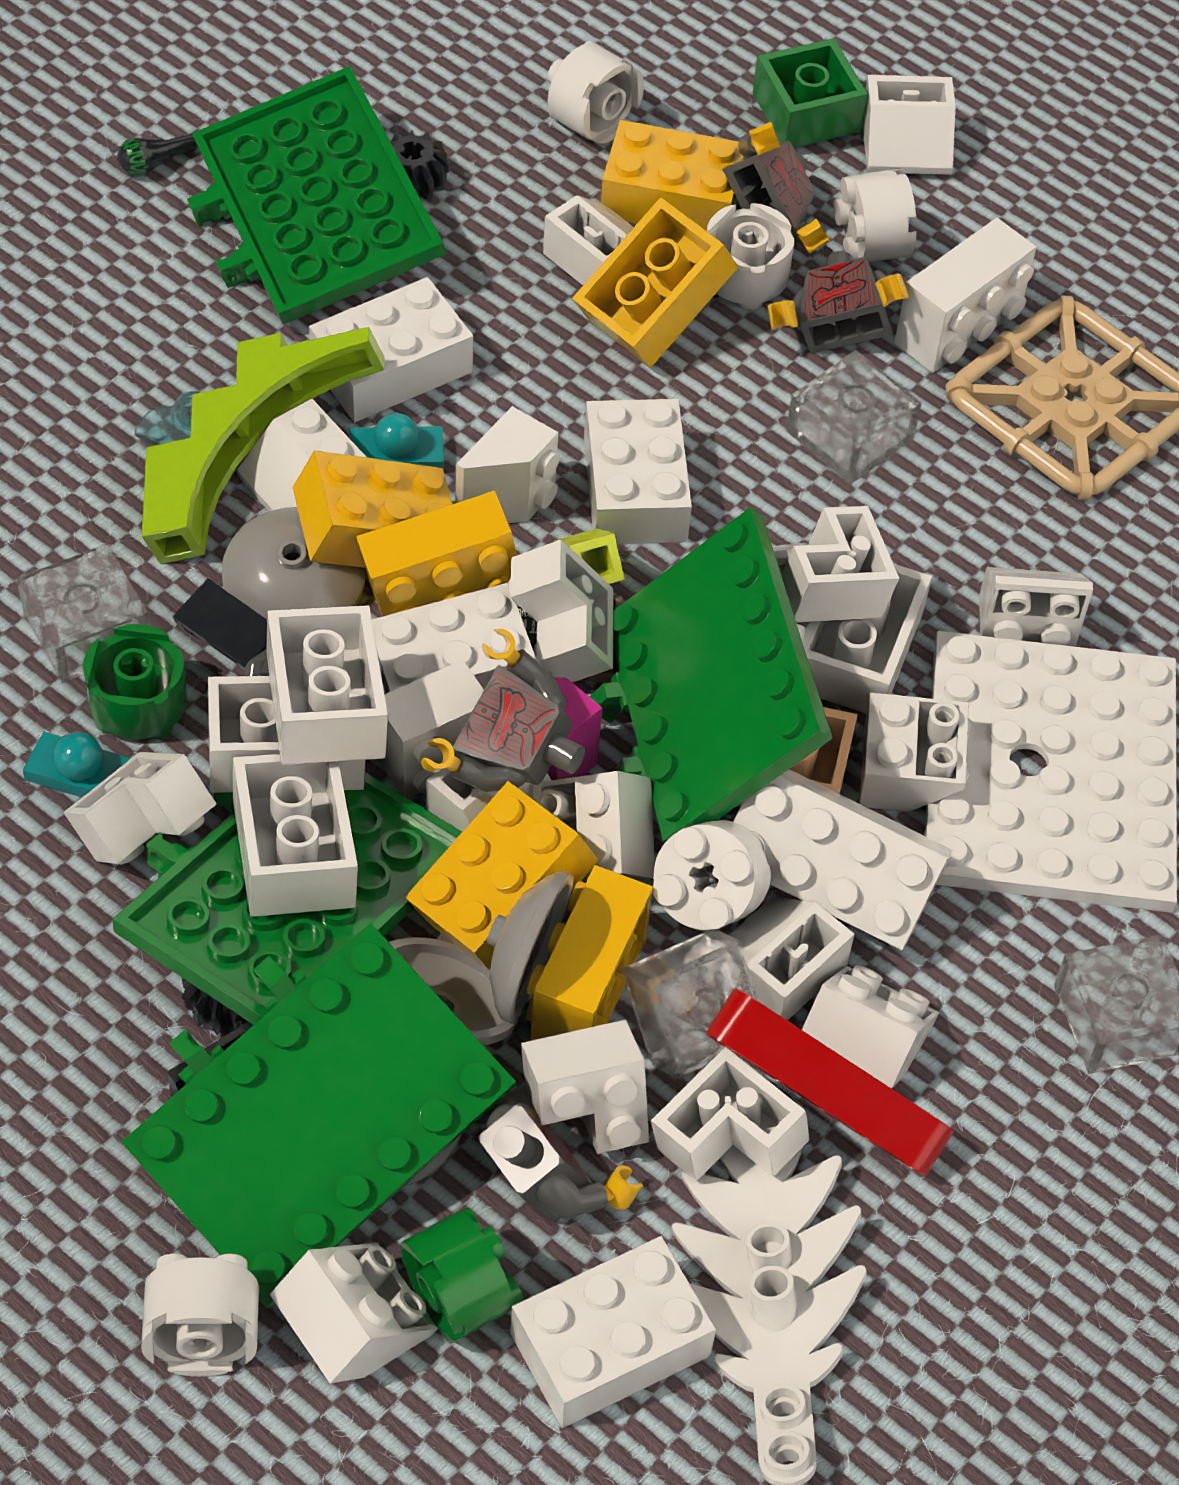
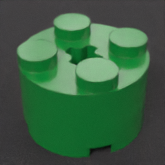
(135, 682)
(460, 1274)

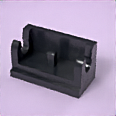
(224, 623)

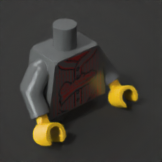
(775, 178)
(840, 304)
(513, 728)
(542, 1165)

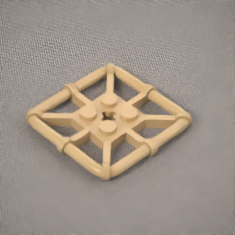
(1073, 421)

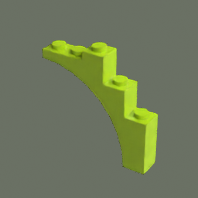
(227, 422)

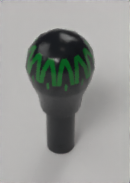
(142, 155)

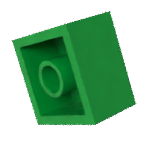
(810, 93)

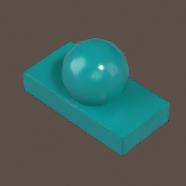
(401, 440)
(71, 763)

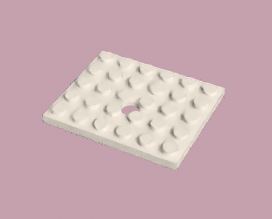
(1105, 804)

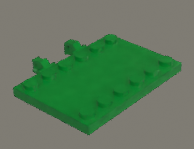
(313, 197)
(713, 678)
(199, 908)
(317, 1108)

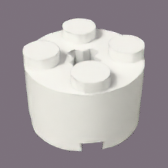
(593, 91)
(876, 215)
(762, 249)
(684, 884)
(200, 1314)

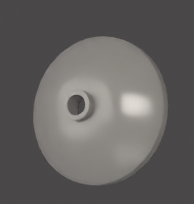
(266, 581)
(523, 941)
(458, 983)

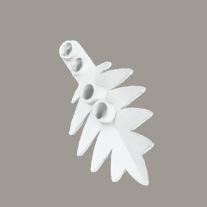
(774, 1310)

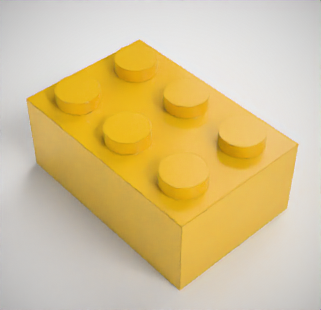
(667, 164)
(655, 282)
(355, 495)
(439, 554)
(492, 865)
(587, 955)

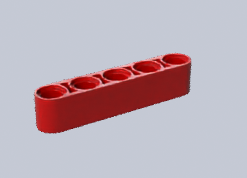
(830, 1082)

